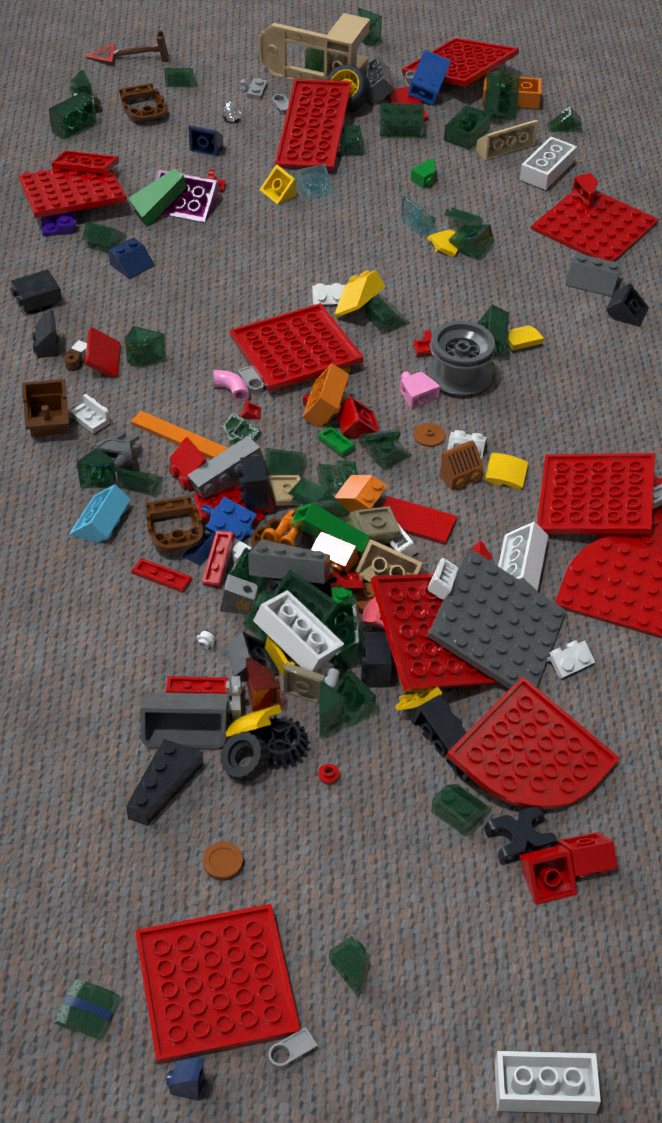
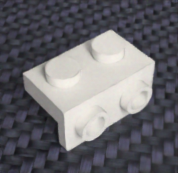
(327, 294)
(91, 414)
(459, 437)
(571, 659)

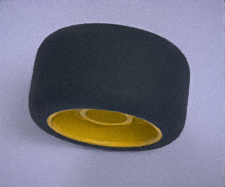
(360, 85)

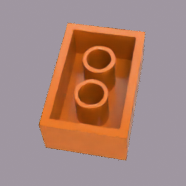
(326, 396)

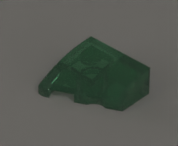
(237, 428)

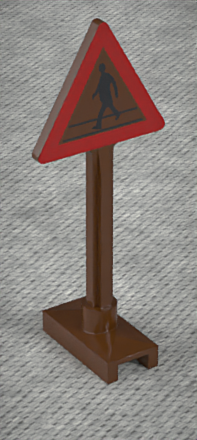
(107, 53)

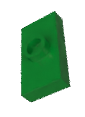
(336, 441)

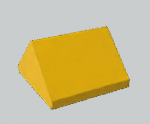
(279, 186)

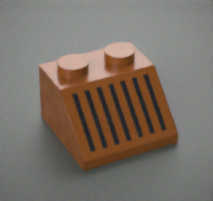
(461, 465)

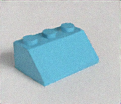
(101, 515)

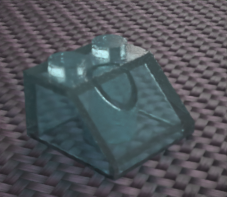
(313, 181)
(416, 217)

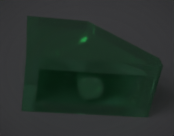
(81, 83)
(565, 122)
(389, 454)
(349, 962)

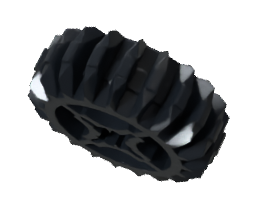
(279, 736)

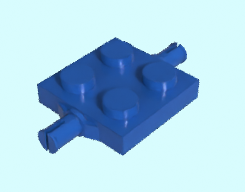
(230, 518)

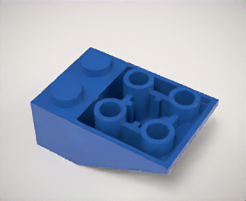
(429, 77)

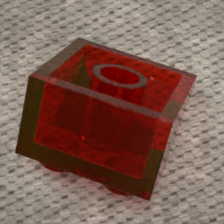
(261, 686)

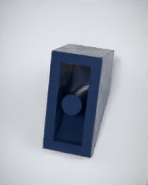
(187, 1078)

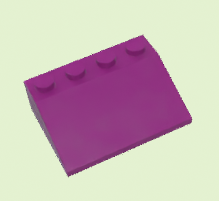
(196, 200)

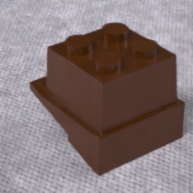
(45, 407)

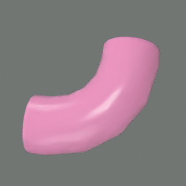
(233, 382)

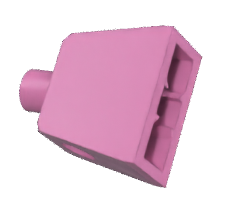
(418, 388)

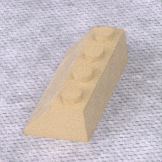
(507, 140)

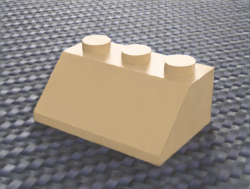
(383, 561)

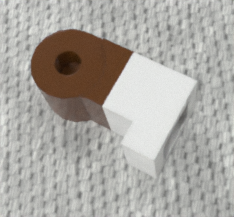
(75, 356)

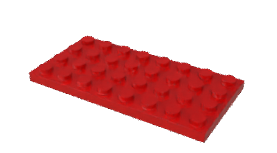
(313, 124)

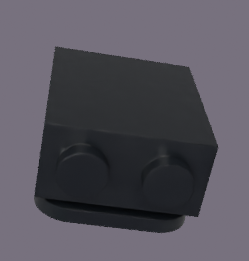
(36, 292)

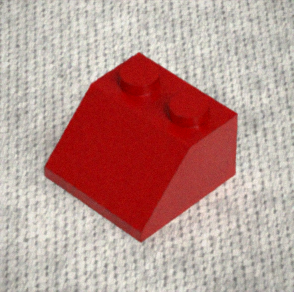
(356, 419)
(184, 461)
(590, 853)
(549, 874)

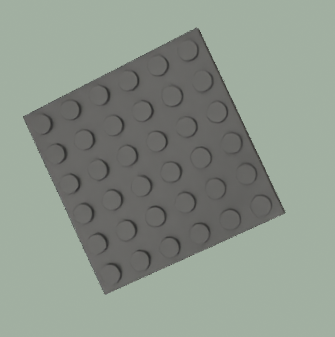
(496, 622)

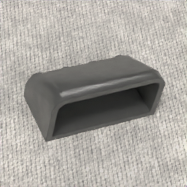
(184, 719)

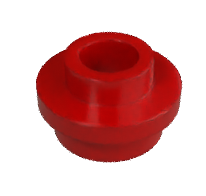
(328, 778)

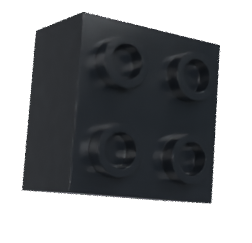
(253, 482)
(376, 660)

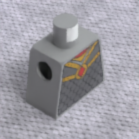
(238, 596)

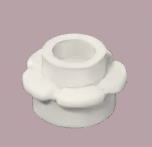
(205, 640)

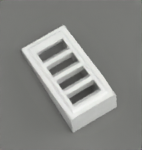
(407, 548)
(443, 581)

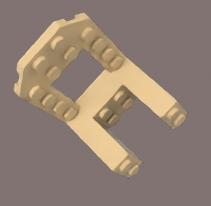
(338, 45)

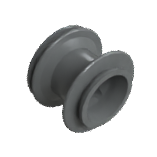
(461, 357)

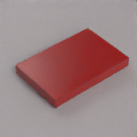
(102, 353)

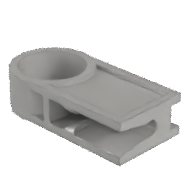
(280, 105)
(251, 377)
(295, 1045)

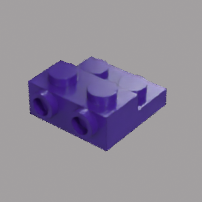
(58, 224)

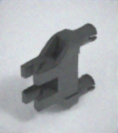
(119, 450)

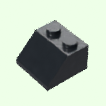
(627, 306)
(45, 336)
(248, 646)

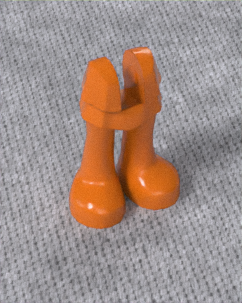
(277, 535)

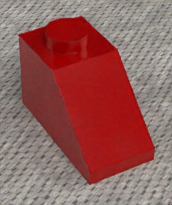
(585, 187)

